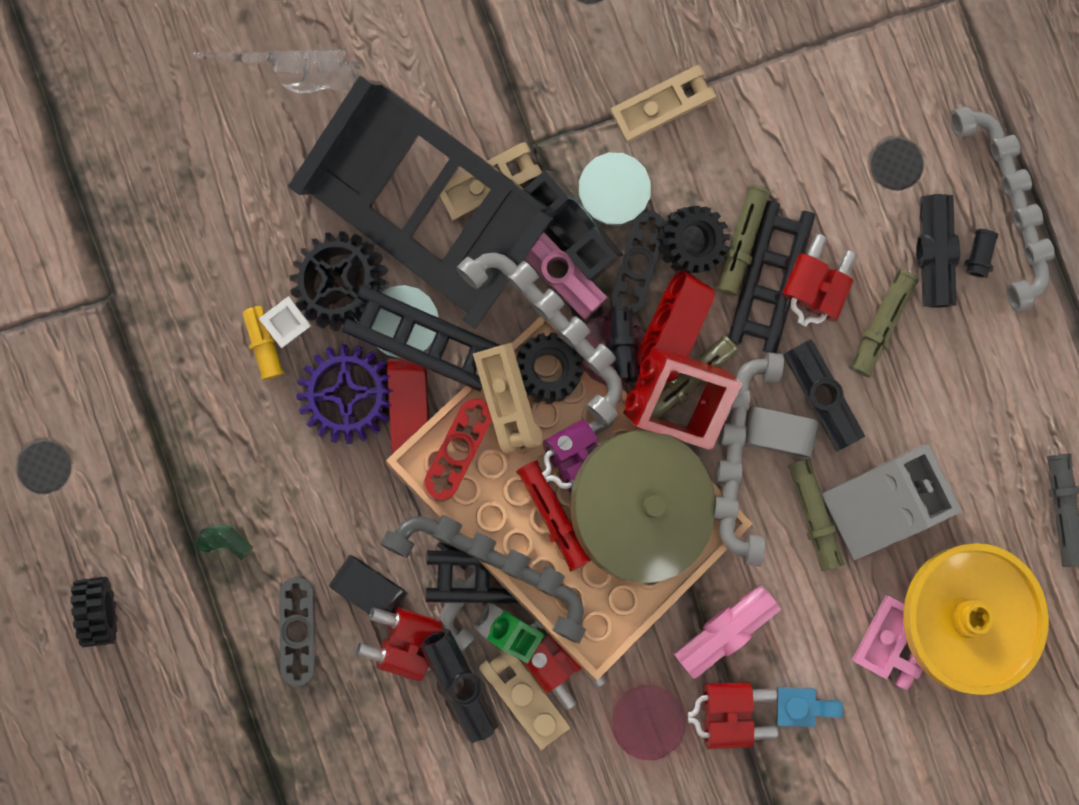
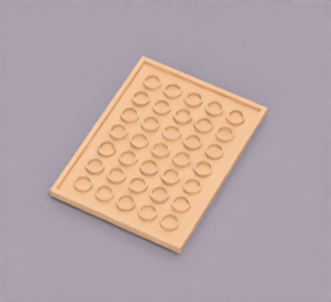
(499, 506)

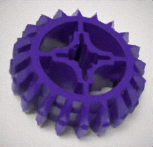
(347, 412)

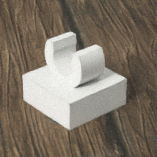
(285, 322)

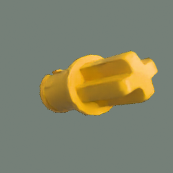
(262, 344)

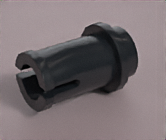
(981, 253)

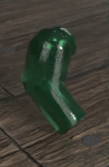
(223, 537)

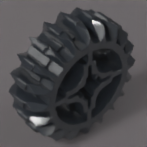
(328, 292)

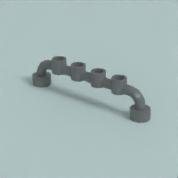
(513, 564)

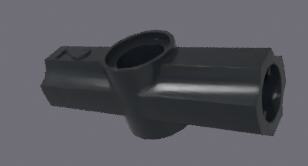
(937, 251)
(835, 417)
(449, 667)

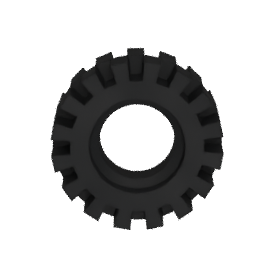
(713, 235)
(570, 362)
(94, 612)

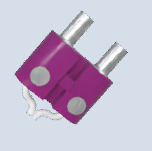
(569, 450)

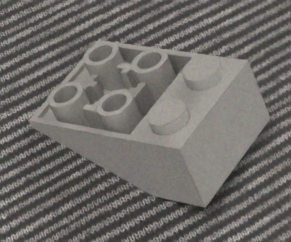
(891, 502)

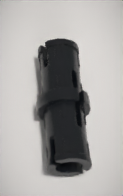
(623, 343)

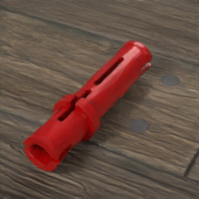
(553, 515)

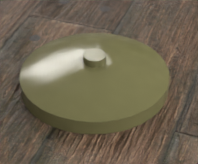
(642, 506)

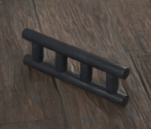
(751, 290)
(398, 344)
(446, 594)

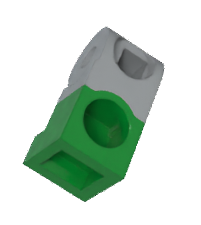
(508, 632)

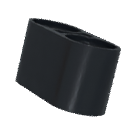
(366, 586)

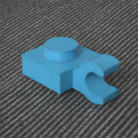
(800, 707)

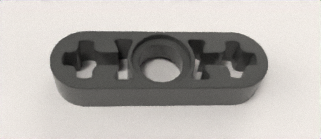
(306, 658)

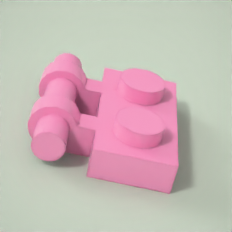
(884, 643)

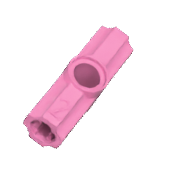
(574, 286)
(727, 631)

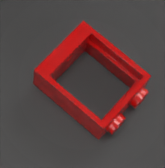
(710, 411)

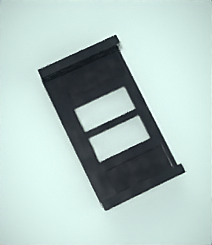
(360, 156)

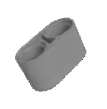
(781, 432)

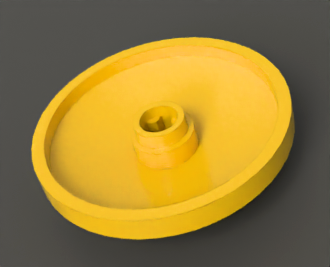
(975, 619)

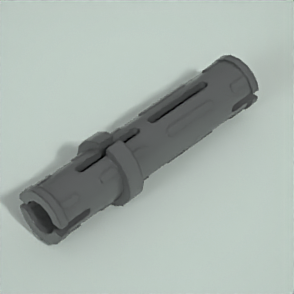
(1066, 507)

